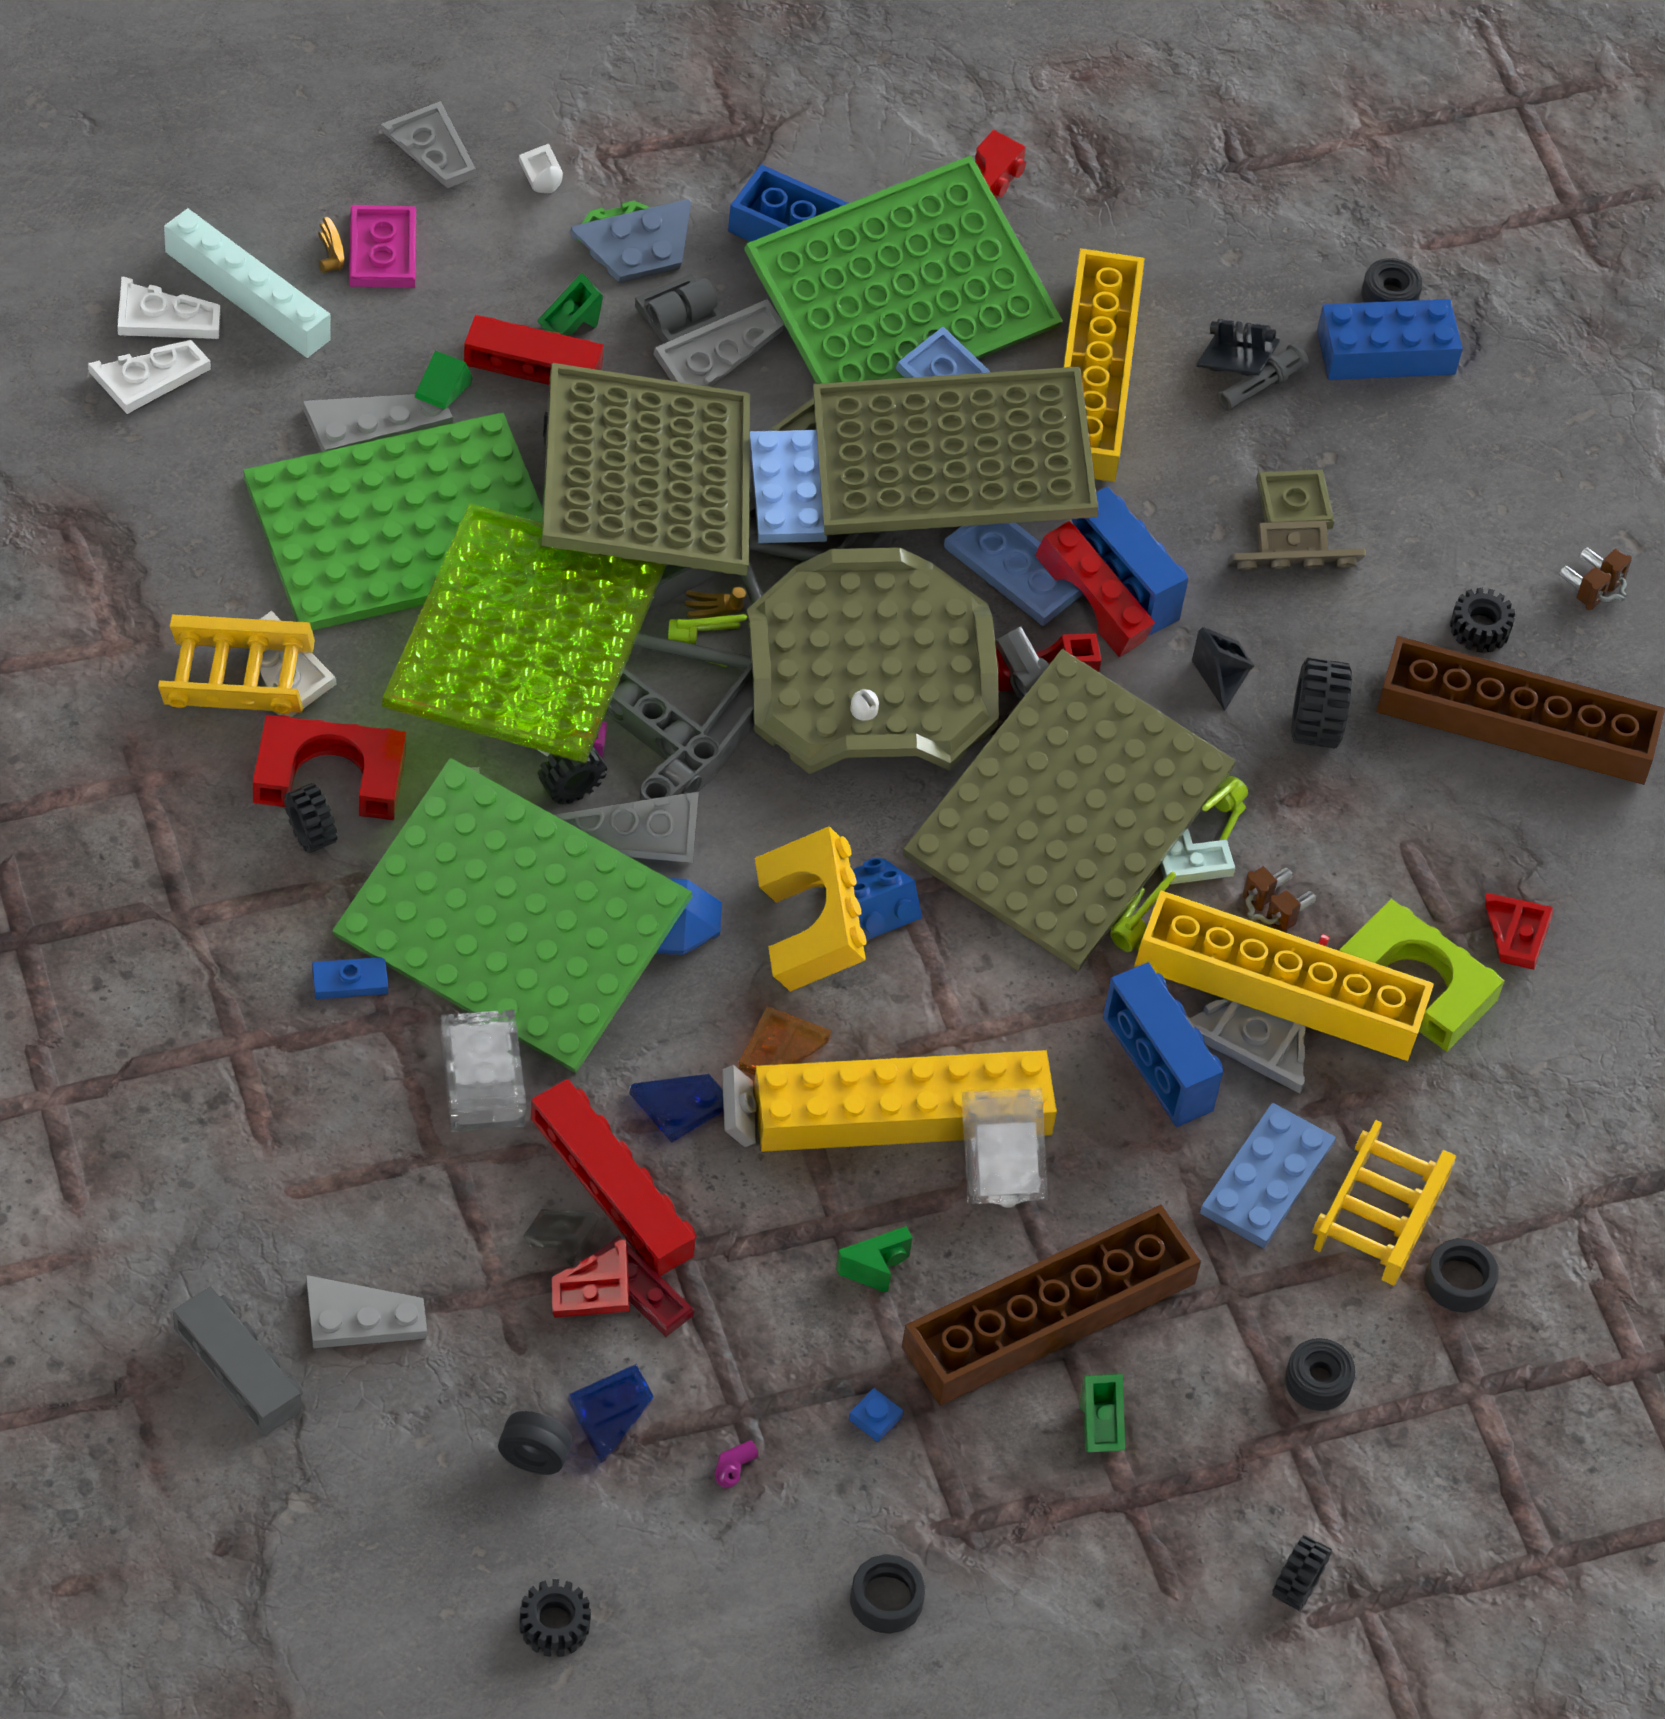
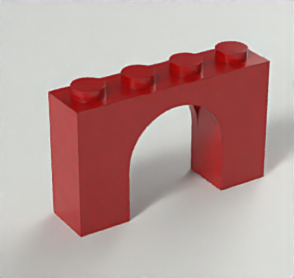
(293, 741)

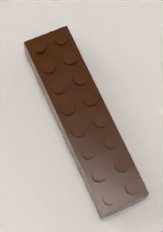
(1521, 710)
(1050, 1304)

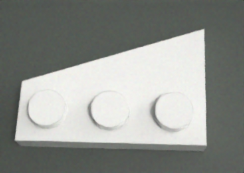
(159, 314)
(149, 376)
(310, 674)

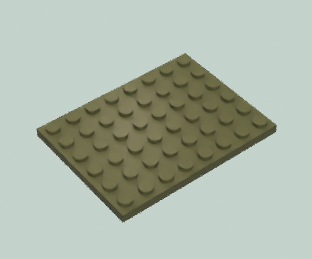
(954, 451)
(647, 469)
(1069, 809)

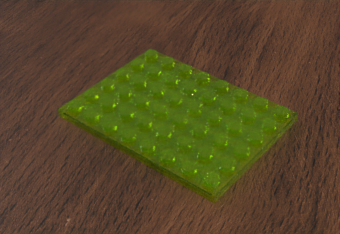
(522, 636)

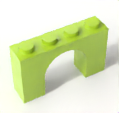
(1471, 987)

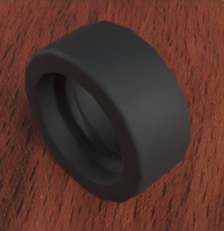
(1450, 1296)
(893, 1567)

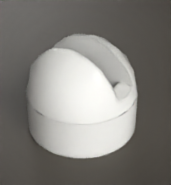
(860, 707)

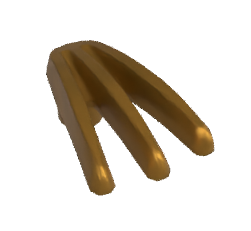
(333, 246)
(715, 603)

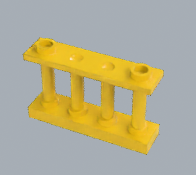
(237, 633)
(1405, 1228)

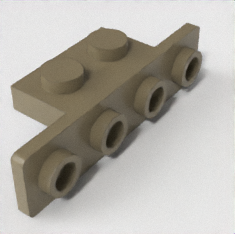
(1294, 544)

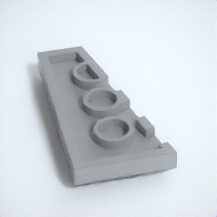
(719, 347)
(366, 419)
(644, 828)

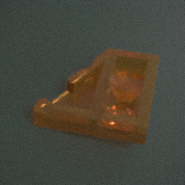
(782, 1040)

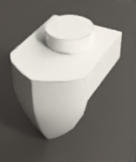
(541, 169)

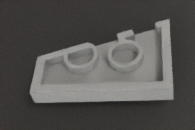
(432, 143)
(361, 1315)

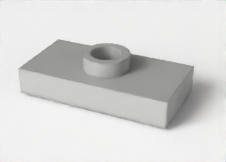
(739, 1106)

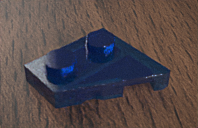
(679, 1103)
(611, 1408)

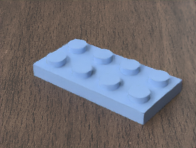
(787, 486)

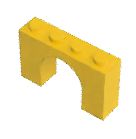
(836, 936)

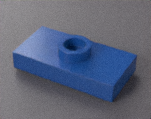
(350, 978)

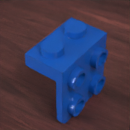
(885, 897)

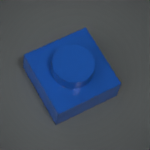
(875, 1415)

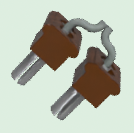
(1604, 577)
(1282, 909)

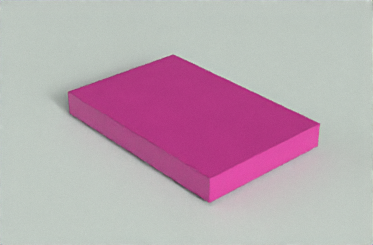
(382, 246)

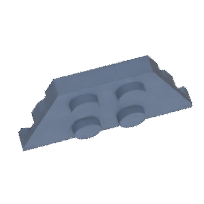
(638, 241)

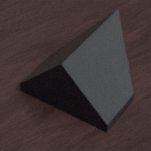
(1221, 664)

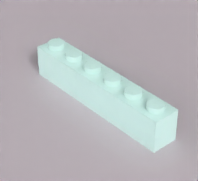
(247, 283)

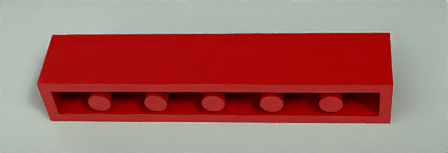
(613, 1177)

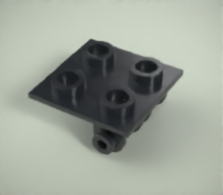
(1239, 349)

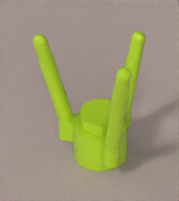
(687, 630)
(1229, 798)
(1130, 930)

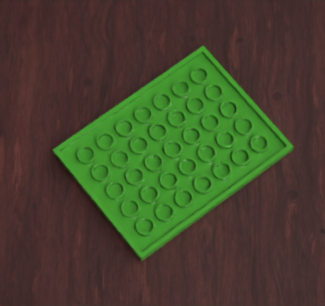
(896, 269)
(373, 520)
(513, 913)

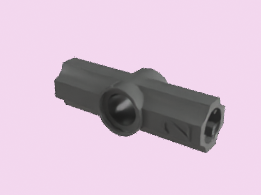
(1021, 660)

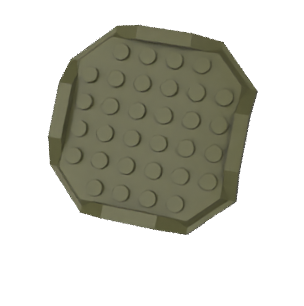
(881, 627)

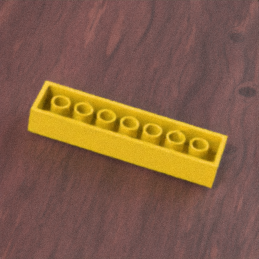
(1102, 346)
(1284, 975)
(886, 1098)

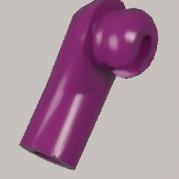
(730, 1463)

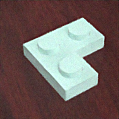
(1198, 860)

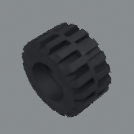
(1321, 703)

